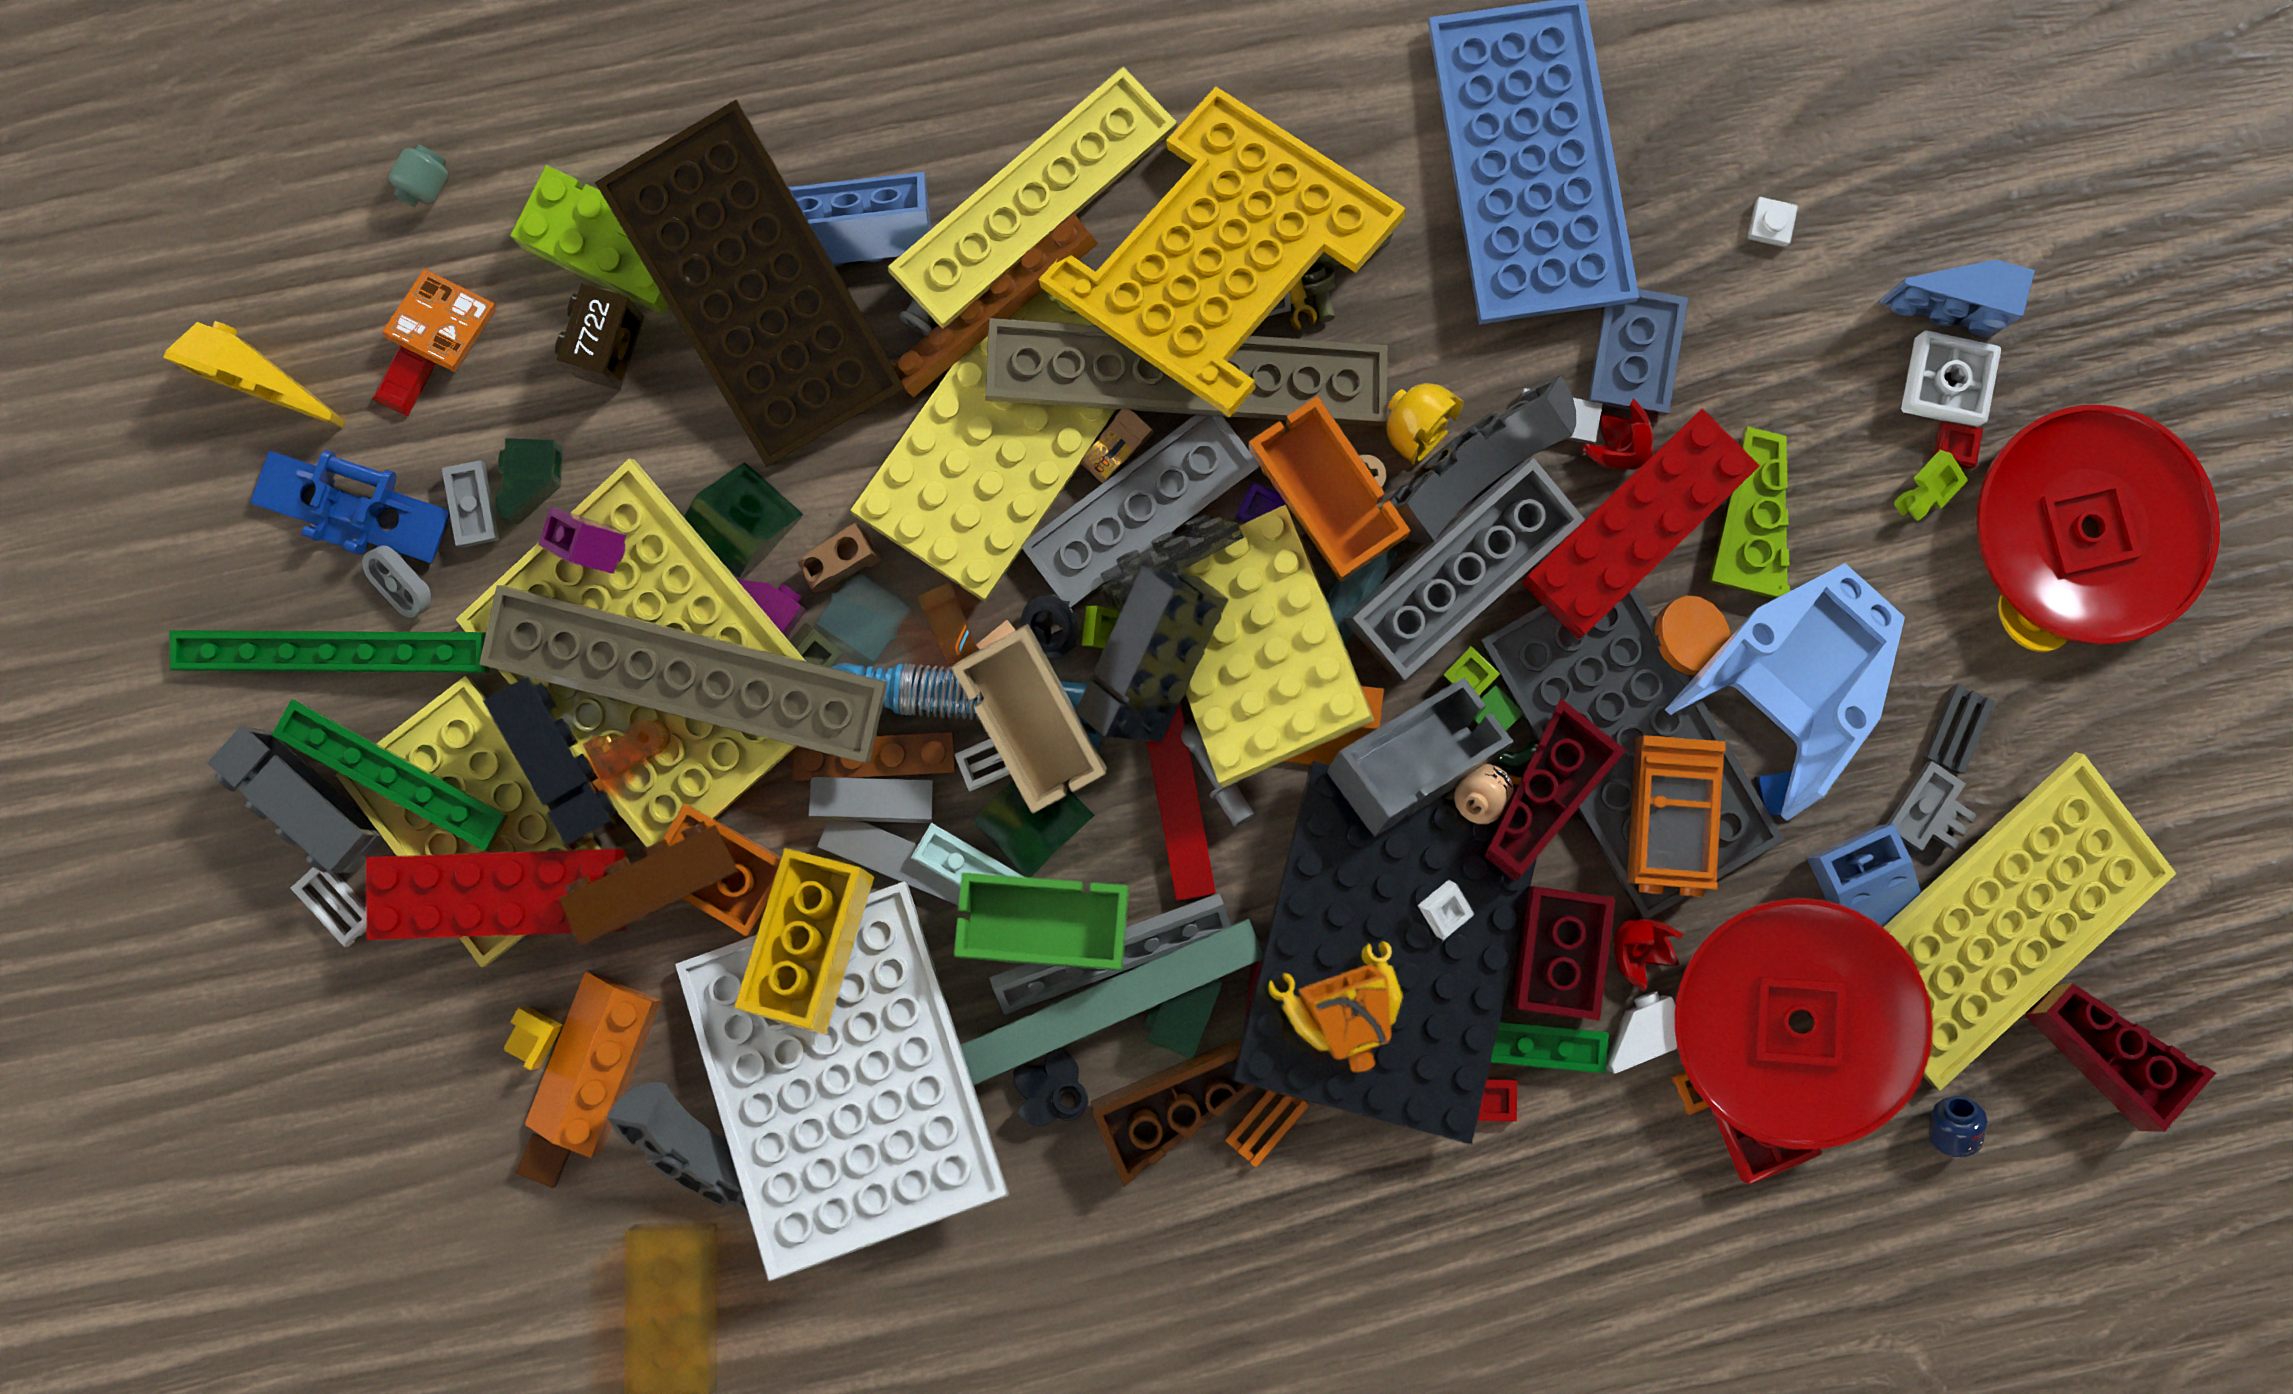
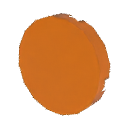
(1690, 633)

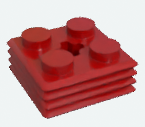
(1758, 1159)

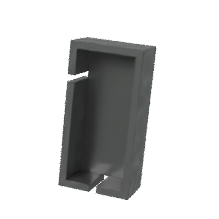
(1417, 756)
(296, 800)

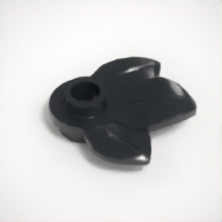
(1046, 1085)

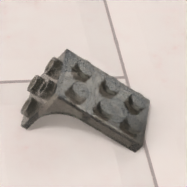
(1170, 553)

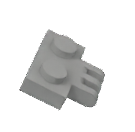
(1931, 809)

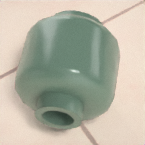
(418, 175)

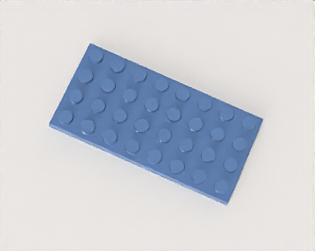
(1532, 160)

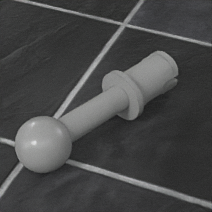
(1228, 797)

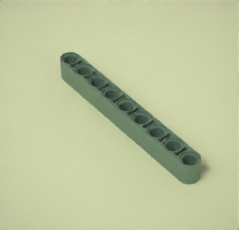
(1111, 1001)

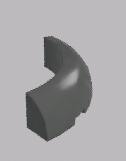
(1483, 455)
(677, 1144)

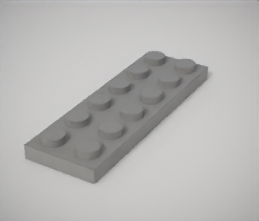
(1140, 503)

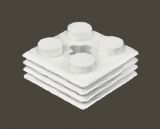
(1971, 365)

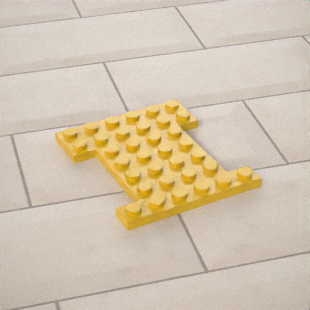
(1225, 247)

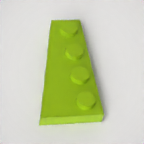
(1753, 531)

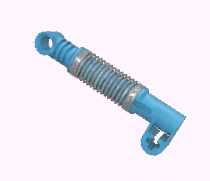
(940, 692)

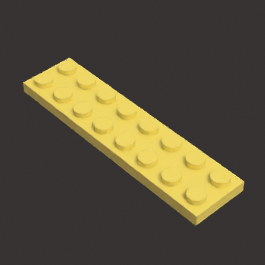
(1032, 197)

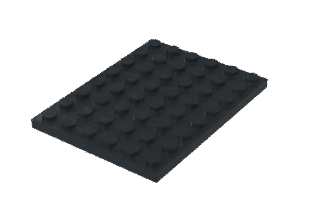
(1361, 890)

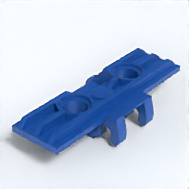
(346, 517)

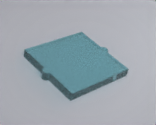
(864, 616)

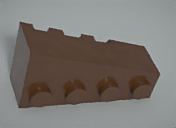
(1166, 1107)

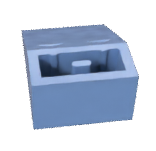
(1974, 296)
(1868, 873)

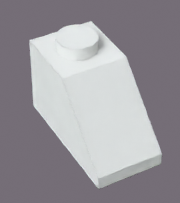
(1643, 1032)

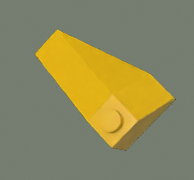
(229, 361)

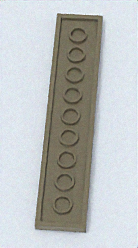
(1093, 370)
(684, 673)

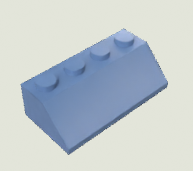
(867, 215)

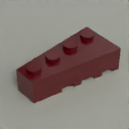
(1556, 782)
(2120, 1058)

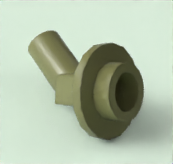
(1317, 283)

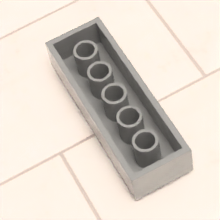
(1463, 569)

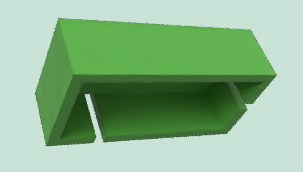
(1042, 921)

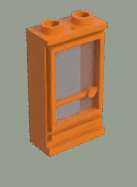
(1675, 814)

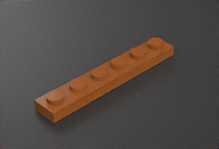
(1003, 299)

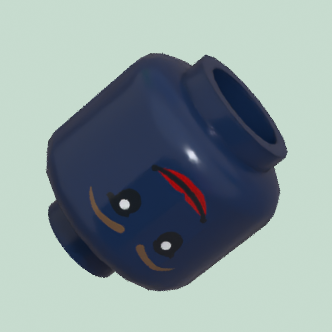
(1958, 1126)

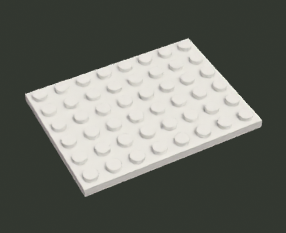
(853, 1126)

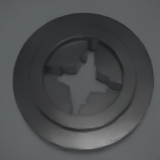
(1044, 608)

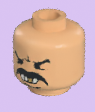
(1484, 794)

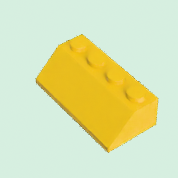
(804, 941)

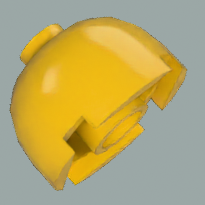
(1420, 419)

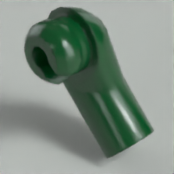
(1516, 762)

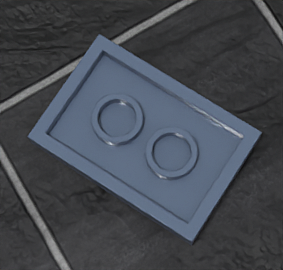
(1639, 352)

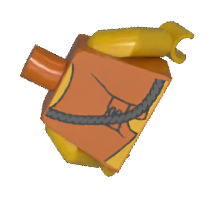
(1348, 1010)

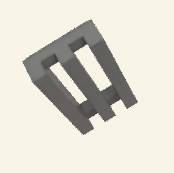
(1972, 738)

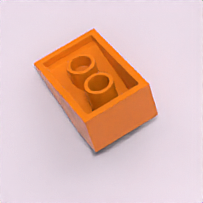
(742, 896)

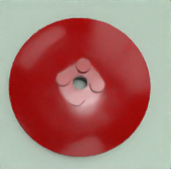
(2151, 515)
(1814, 1085)

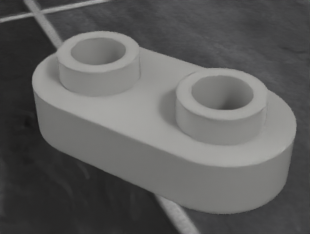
(396, 581)

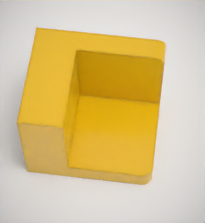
(532, 1036)

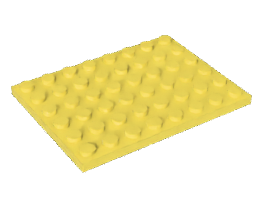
(671, 582)

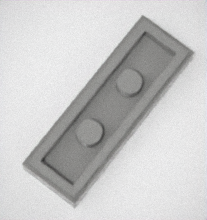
(870, 800)

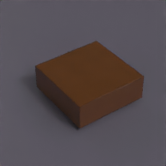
(543, 1161)

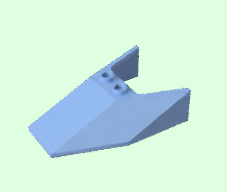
(1816, 669)

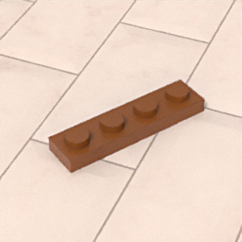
(890, 757)

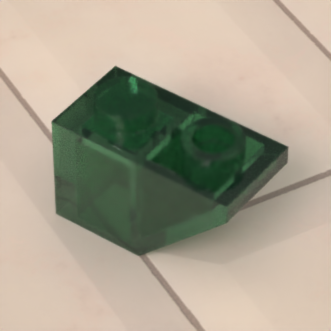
(529, 476)

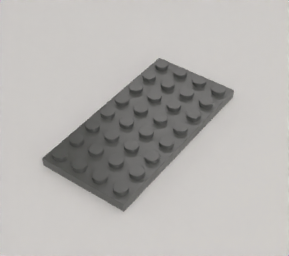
(1623, 689)

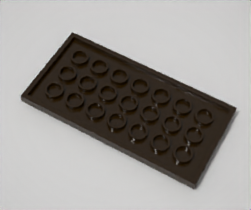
(750, 283)

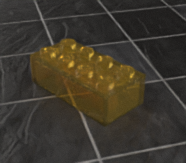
(671, 1308)

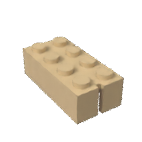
(1030, 718)

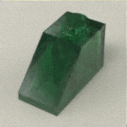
(1182, 1019)

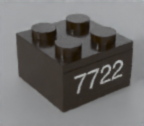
(599, 336)

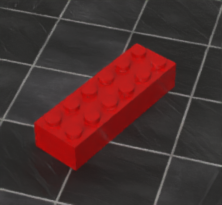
(1640, 524)
(476, 892)

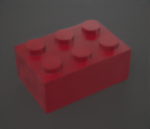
(1563, 953)

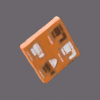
(439, 320)

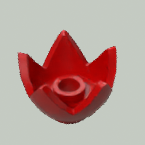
(1626, 441)
(1641, 944)

